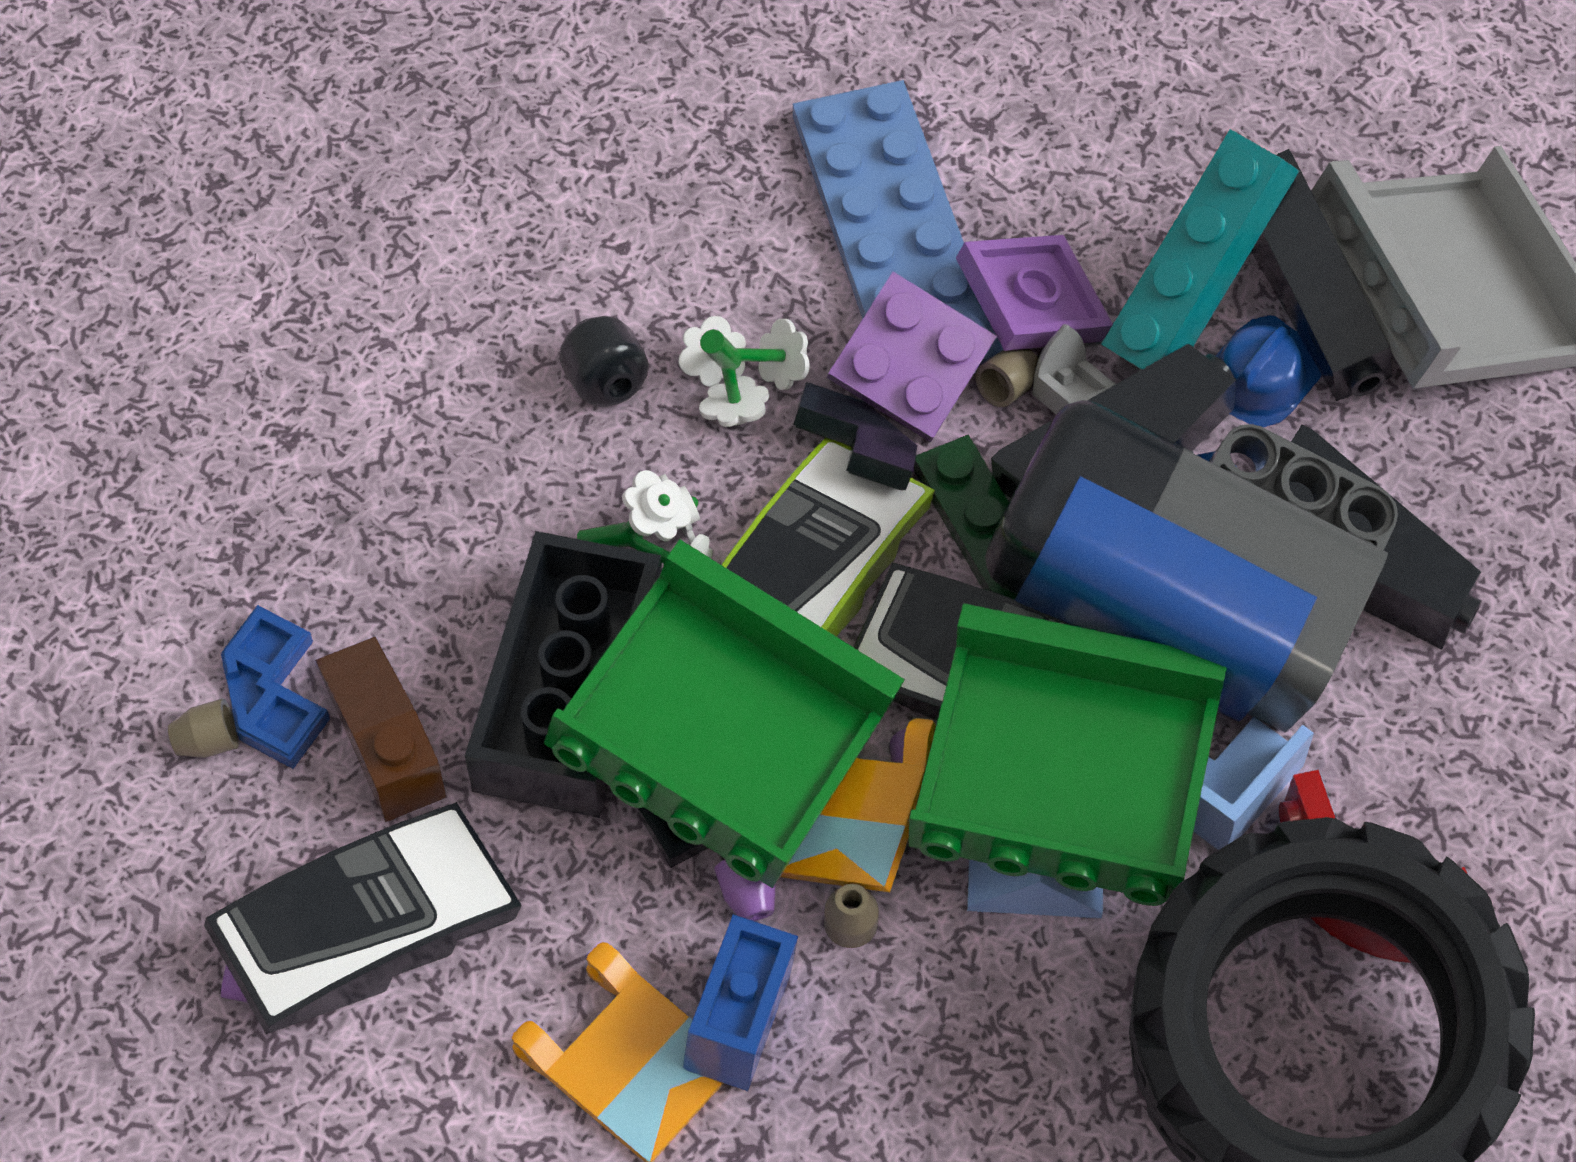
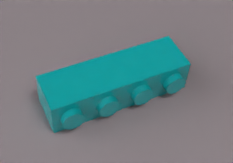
(1201, 252)

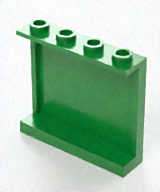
(724, 715)
(1068, 755)

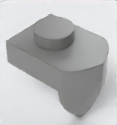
(1064, 373)

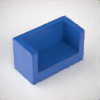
(739, 1002)

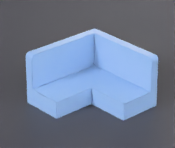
(1247, 780)

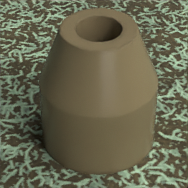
(1006, 376)
(204, 730)
(851, 926)

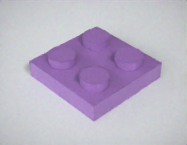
(1032, 290)
(911, 356)

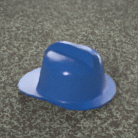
(1269, 370)

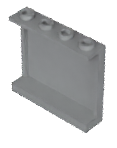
(1457, 270)

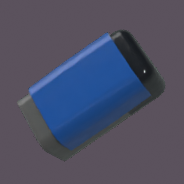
(1196, 553)

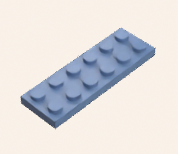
(885, 197)

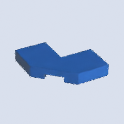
(262, 709)

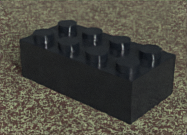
(558, 628)

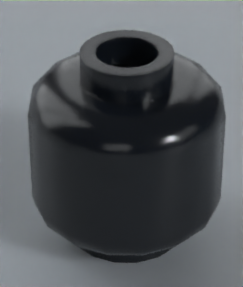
(601, 358)

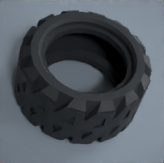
(1362, 878)

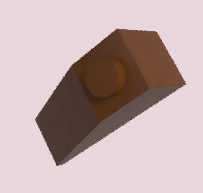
(382, 729)

